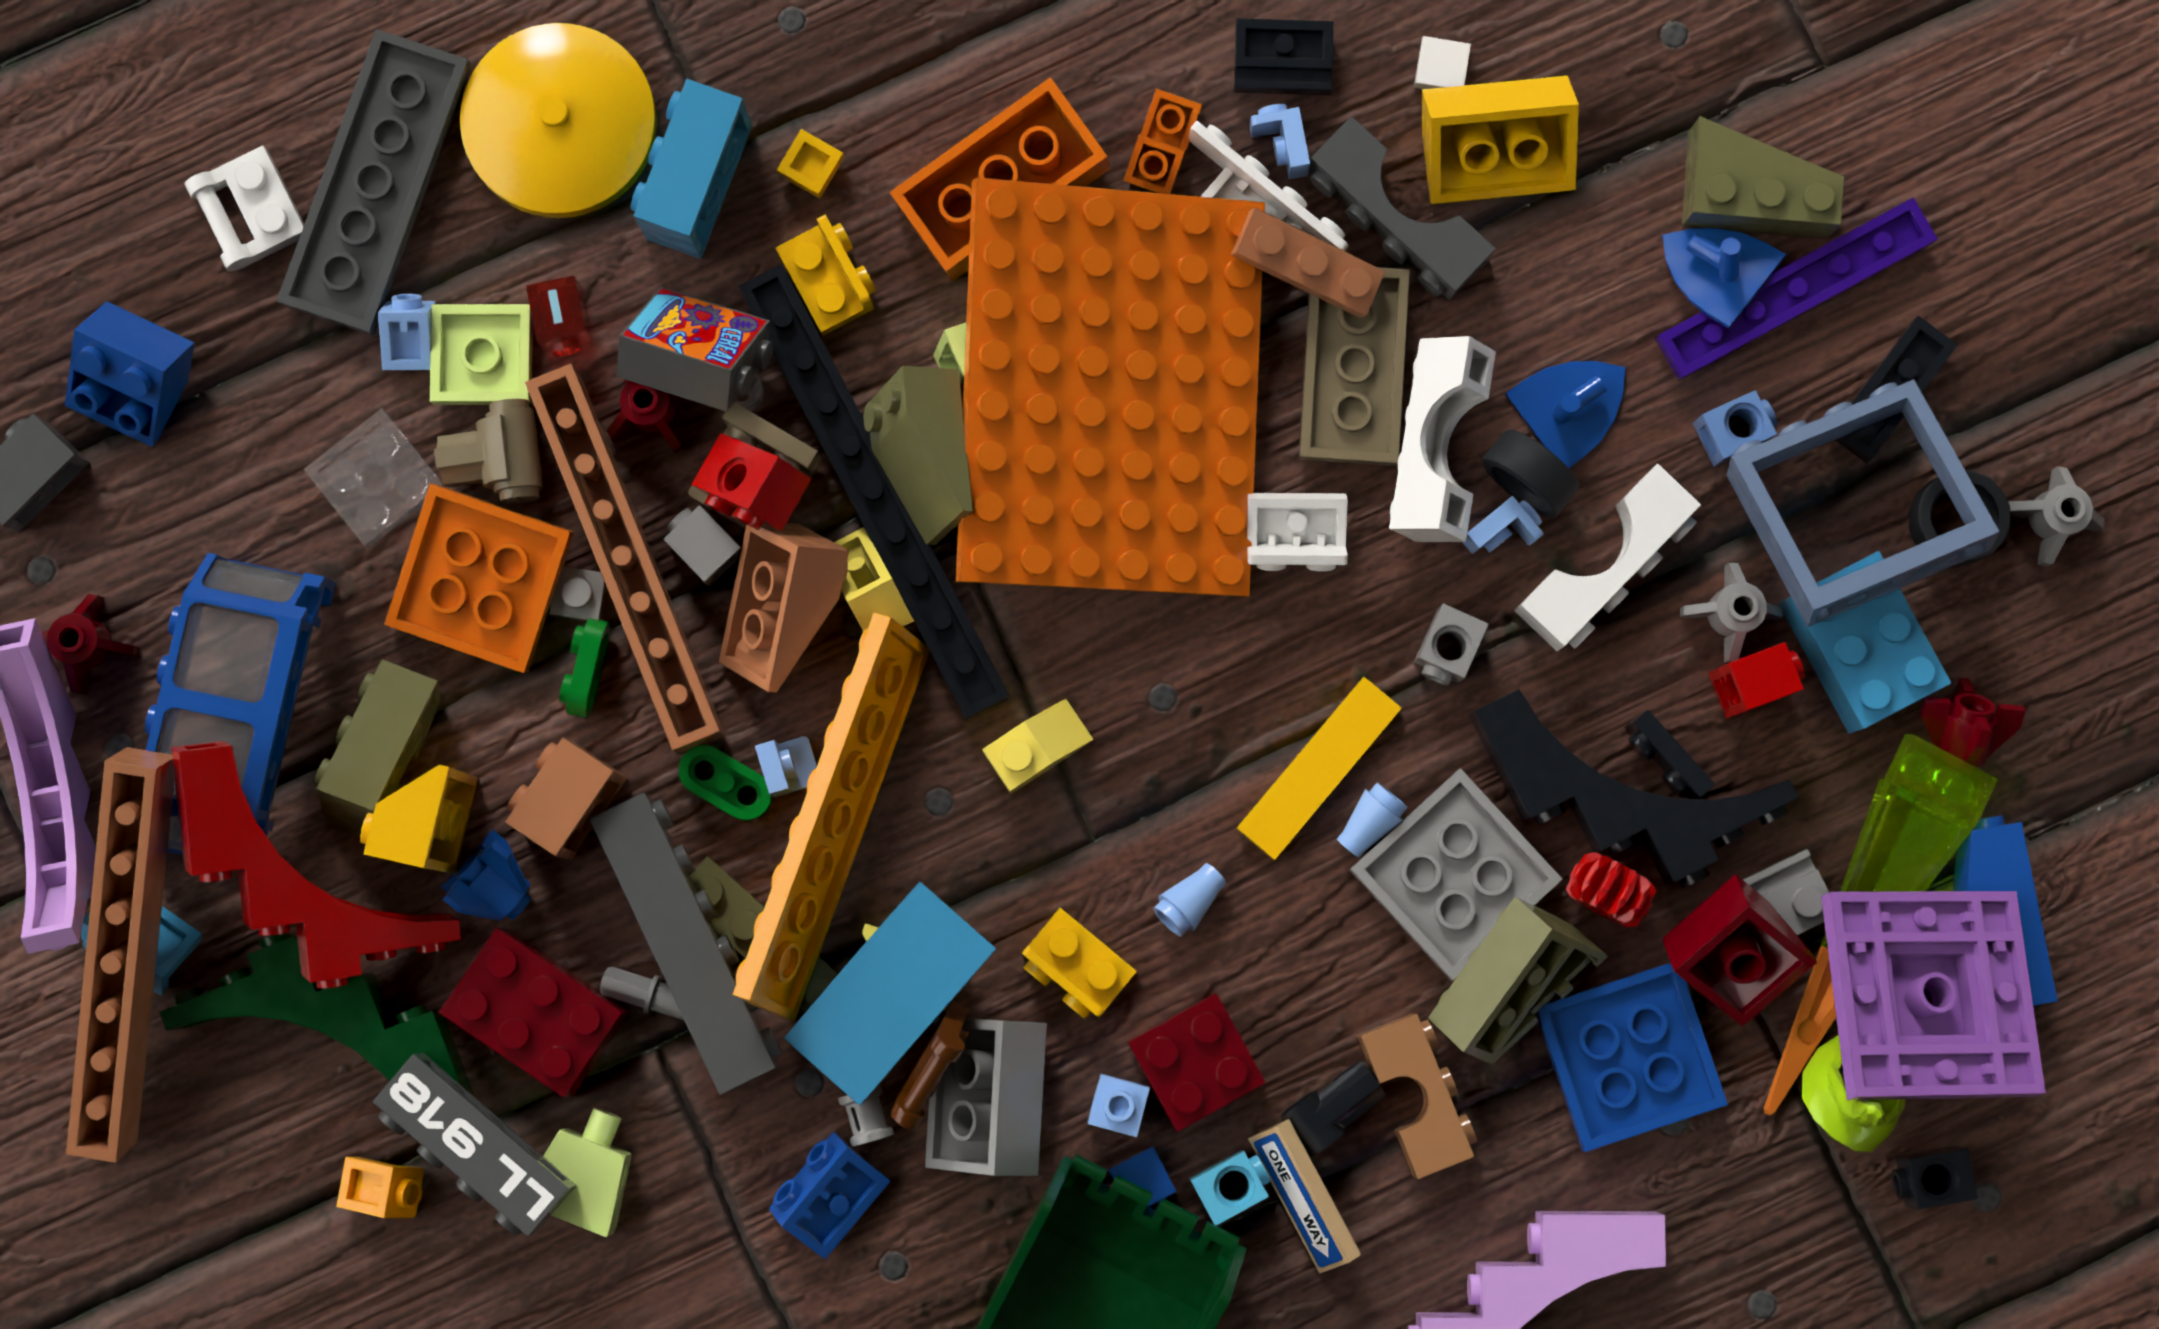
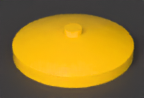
(558, 120)

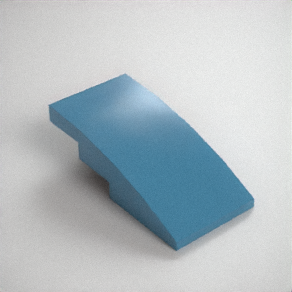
(889, 993)

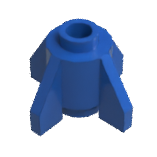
(488, 882)

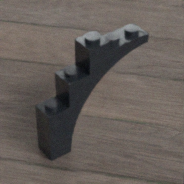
(1675, 831)

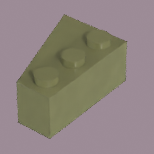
(1510, 978)

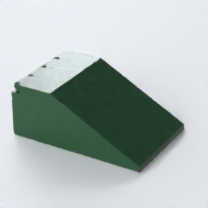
(1112, 1261)

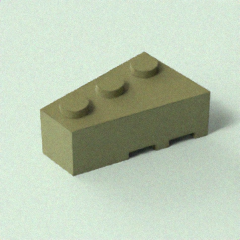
(1756, 187)
(376, 744)

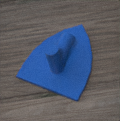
(1719, 269)
(1570, 405)

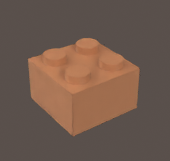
(563, 798)

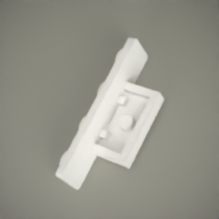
(1248, 181)

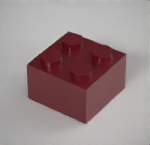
(1196, 1062)

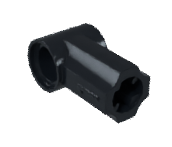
(1324, 1114)

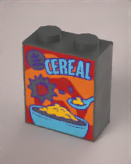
(694, 349)

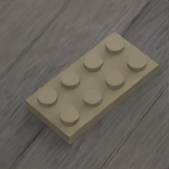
(1355, 378)

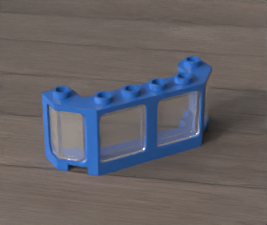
(236, 670)

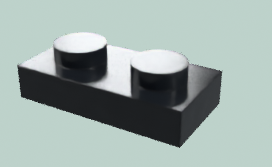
(1681, 772)

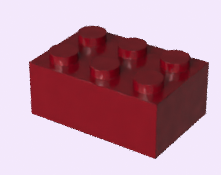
(534, 1012)

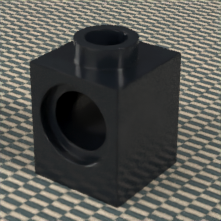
(1956, 1180)

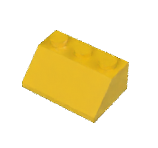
(1500, 139)
(422, 821)

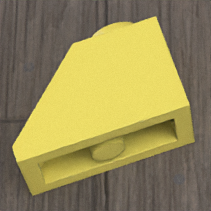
(869, 584)
(1037, 745)

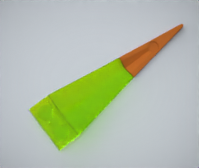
(1907, 838)

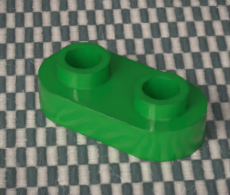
(581, 687)
(726, 784)

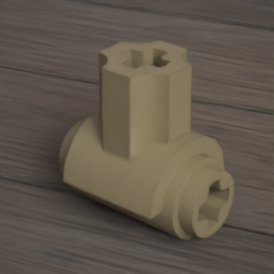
(498, 454)

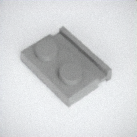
(1793, 890)

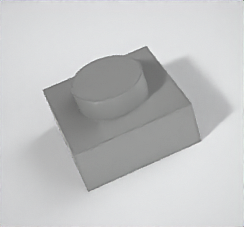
(579, 595)

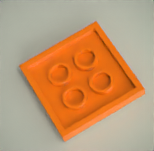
(479, 578)

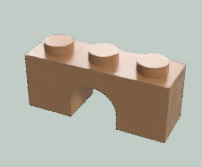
(1437, 1134)

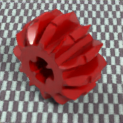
(1611, 890)

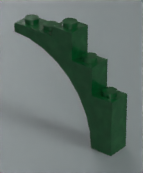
(346, 1013)

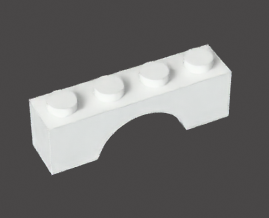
(1447, 382)
(1650, 516)

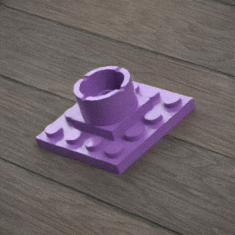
(1932, 995)

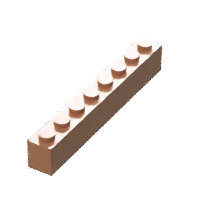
(625, 559)
(121, 954)

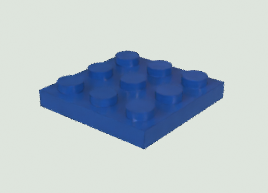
(1630, 1056)

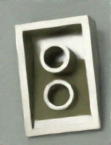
(921, 446)

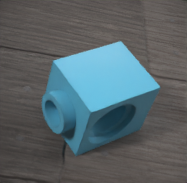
(1207, 1186)

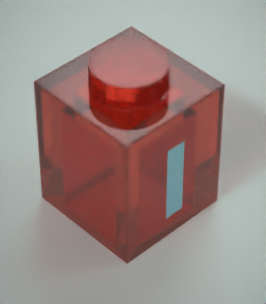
(559, 315)

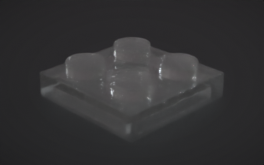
(373, 478)

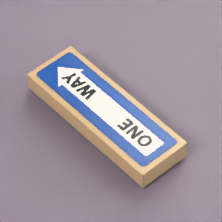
(1304, 1196)

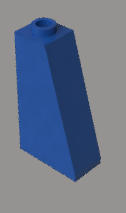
(1998, 860)

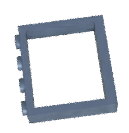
(1889, 574)

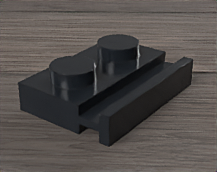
(1283, 56)

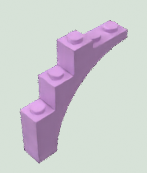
(50, 789)
(1569, 1253)

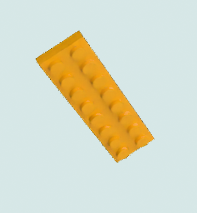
(832, 819)

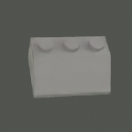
(990, 1101)

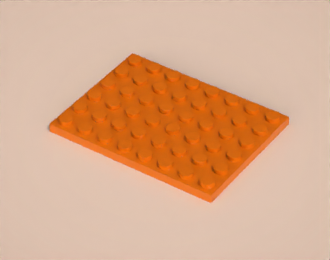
(1108, 390)

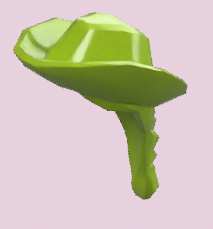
(1854, 1123)

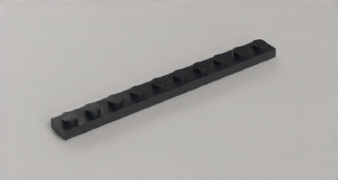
(881, 511)

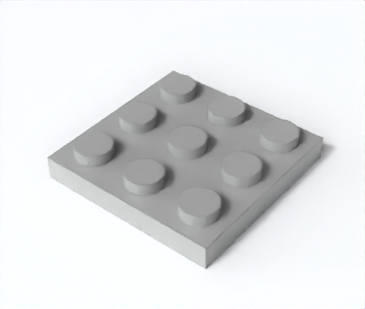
(1453, 872)

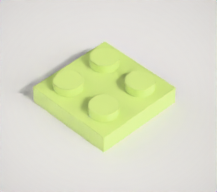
(480, 353)

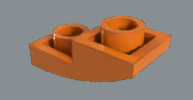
(1162, 142)

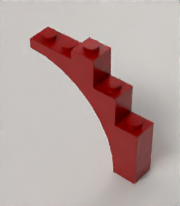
(224, 837)

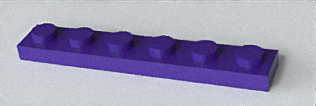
(1801, 287)

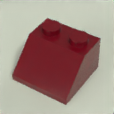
(1737, 951)

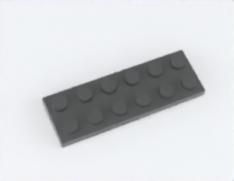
(374, 182)

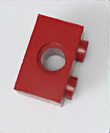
(750, 483)

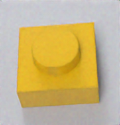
(810, 163)

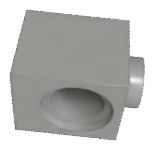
(702, 544)
(1462, 627)

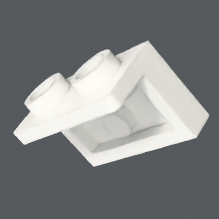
(1297, 530)

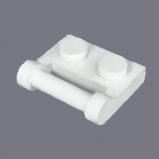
(262, 201)

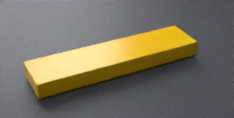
(1318, 768)

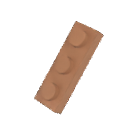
(1307, 263)

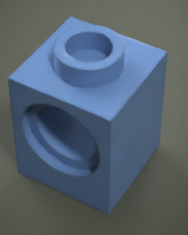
(1715, 432)

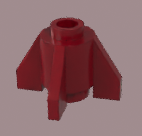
(647, 420)
(93, 642)
(1969, 724)

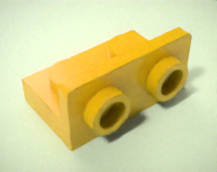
(826, 277)
(1078, 964)

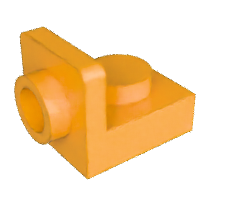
(380, 1188)

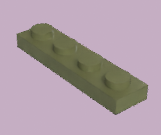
(736, 919)

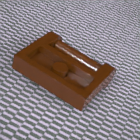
(928, 1069)

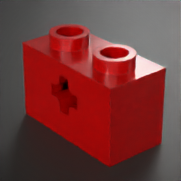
(1757, 679)

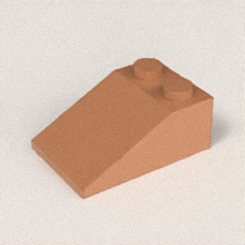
(780, 600)

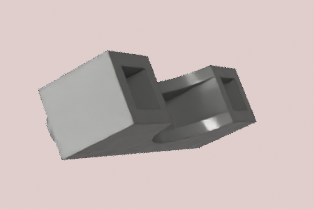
(1441, 252)

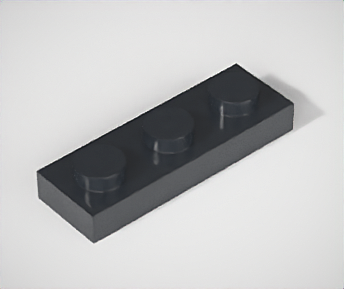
(1914, 356)

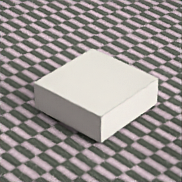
(1441, 63)

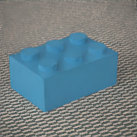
(691, 168)
(1869, 656)

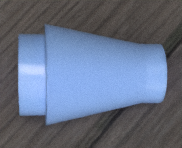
(1372, 819)
(1189, 900)

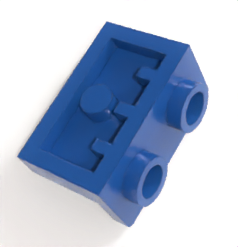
(827, 1195)

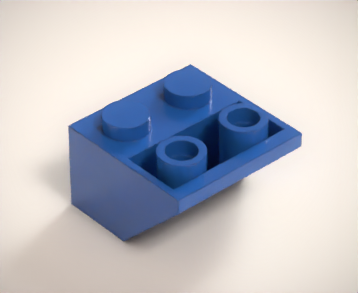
(127, 372)

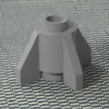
(2058, 514)
(1723, 616)

